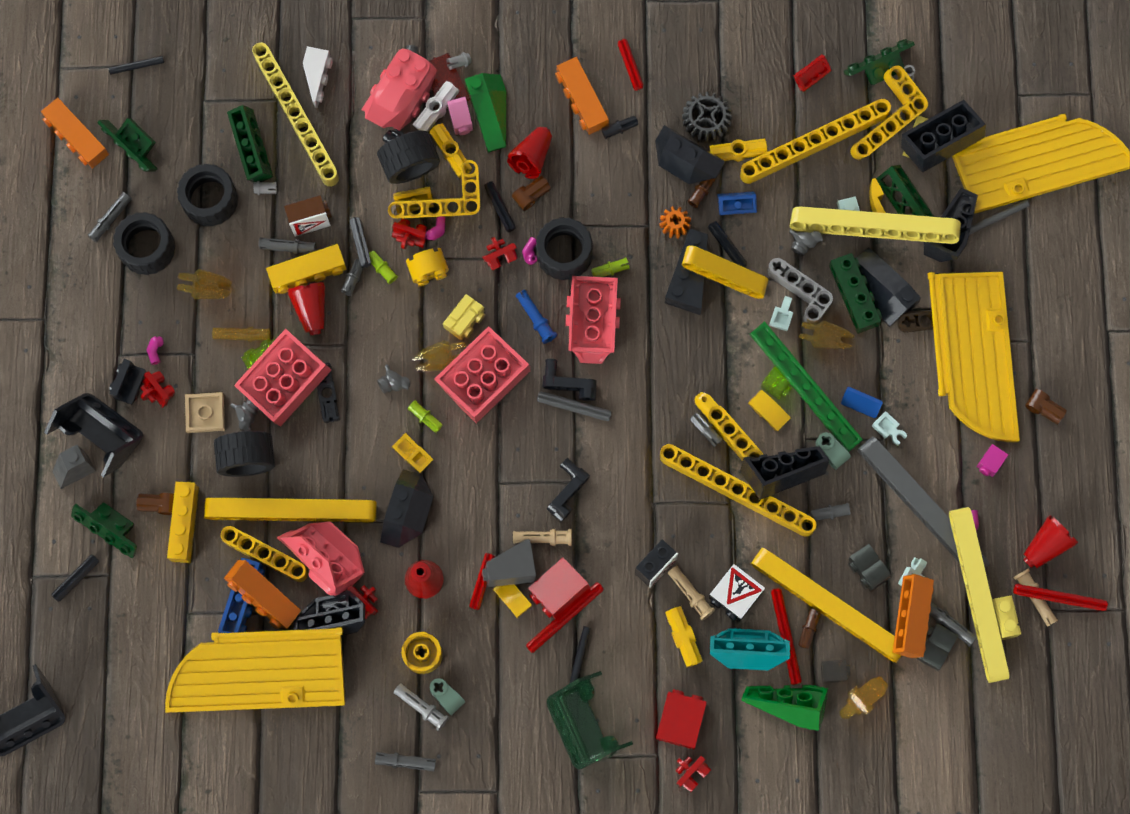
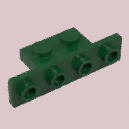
(877, 65)
(132, 140)
(108, 525)

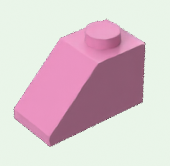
(460, 116)

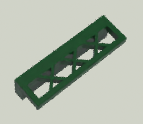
(908, 190)

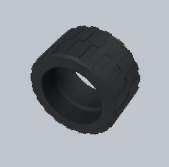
(408, 157)
(202, 174)
(131, 226)
(559, 227)
(244, 453)

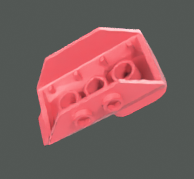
(400, 90)
(592, 317)
(328, 554)

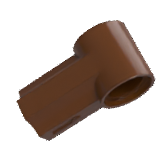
(527, 196)
(1041, 404)
(156, 503)

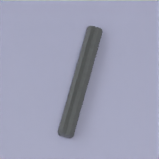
(574, 406)

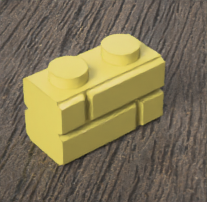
(464, 317)
(1006, 617)

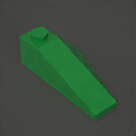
(489, 104)
(795, 705)

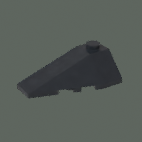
(962, 209)
(890, 291)

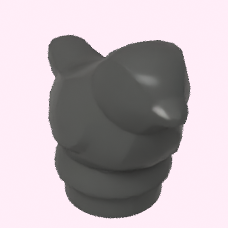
(805, 241)
(393, 381)
(245, 414)

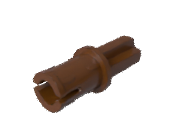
(700, 192)
(809, 629)

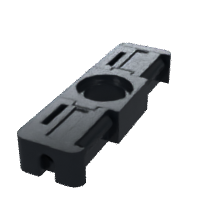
(328, 405)

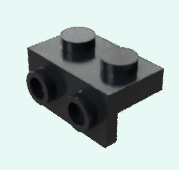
(127, 382)

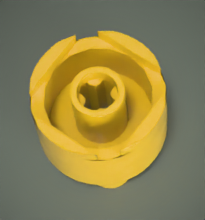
(427, 266)
(412, 647)

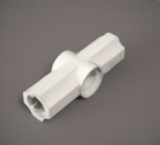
(428, 116)

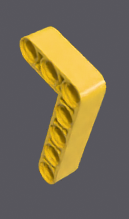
(894, 119)
(443, 203)

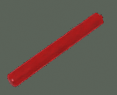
(1060, 597)
(555, 625)
(785, 633)

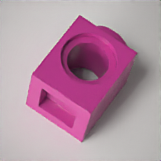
(992, 461)

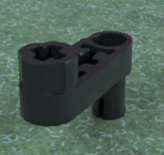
(584, 386)
(559, 506)

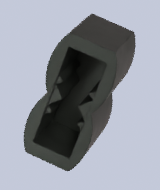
(869, 567)
(937, 646)

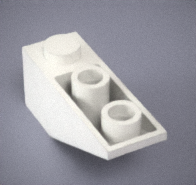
(316, 65)

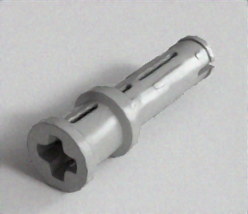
(428, 712)

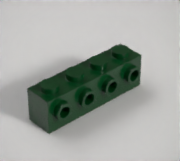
(855, 293)

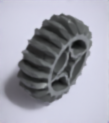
(717, 107)

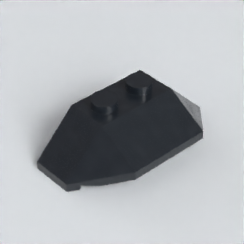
(686, 158)
(406, 510)
(332, 612)

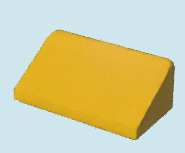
(415, 194)

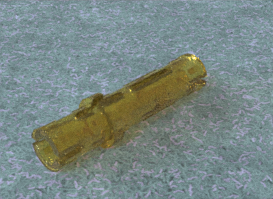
(241, 334)

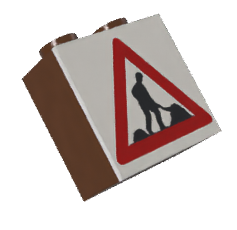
(308, 215)

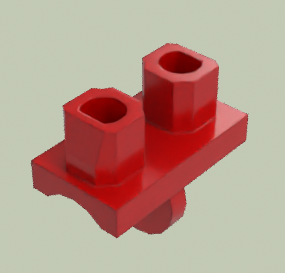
(408, 235)
(492, 258)
(153, 391)
(368, 594)
(686, 780)

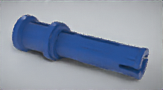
(540, 323)

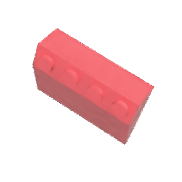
(482, 374)
(282, 377)

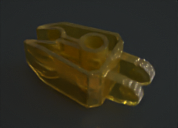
(205, 285)
(826, 335)
(437, 356)
(862, 699)

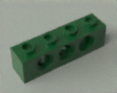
(250, 144)

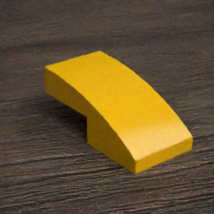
(876, 195)
(769, 410)
(412, 453)
(513, 599)

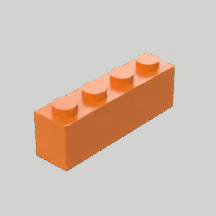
(582, 96)
(74, 132)
(262, 594)
(913, 616)

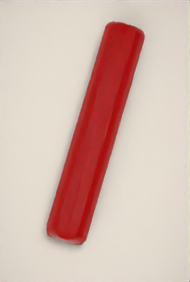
(630, 64)
(480, 586)

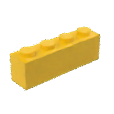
(306, 268)
(183, 522)

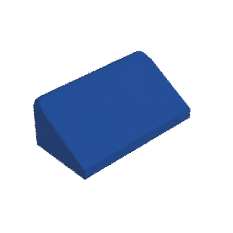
(737, 203)
(861, 402)

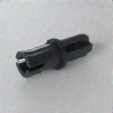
(619, 127)

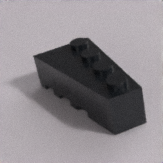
(687, 286)
(783, 471)

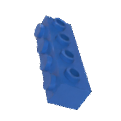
(237, 609)

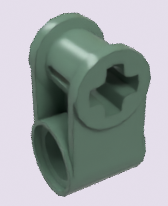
(833, 450)
(449, 698)

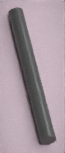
(999, 216)

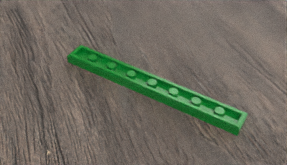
(805, 386)

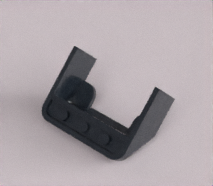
(100, 425)
(32, 717)

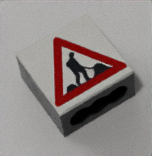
(656, 563)
(736, 593)

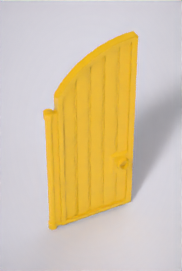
(1038, 160)
(975, 351)
(260, 672)

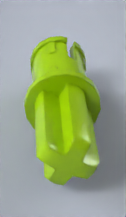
(382, 267)
(610, 268)
(425, 416)

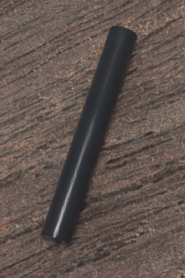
(136, 65)
(580, 654)

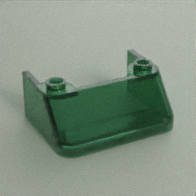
(578, 724)

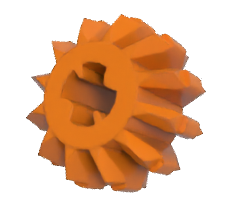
(669, 226)

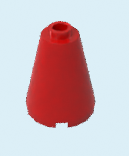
(531, 153)
(309, 306)
(1048, 543)
(424, 585)

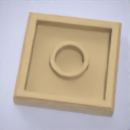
(205, 412)

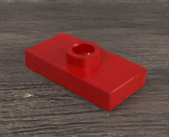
(812, 73)

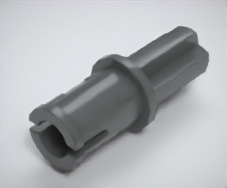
(352, 278)
(706, 429)
(830, 512)

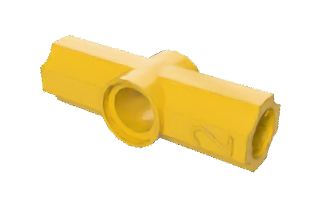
(445, 141)
(750, 149)
(683, 636)

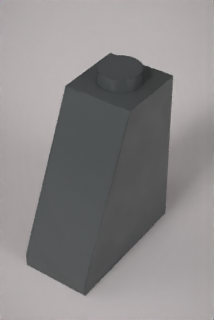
(72, 466)
(511, 566)

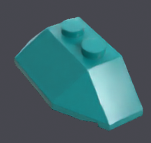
(749, 649)

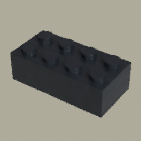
(943, 136)

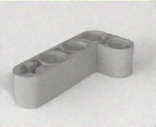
(797, 288)

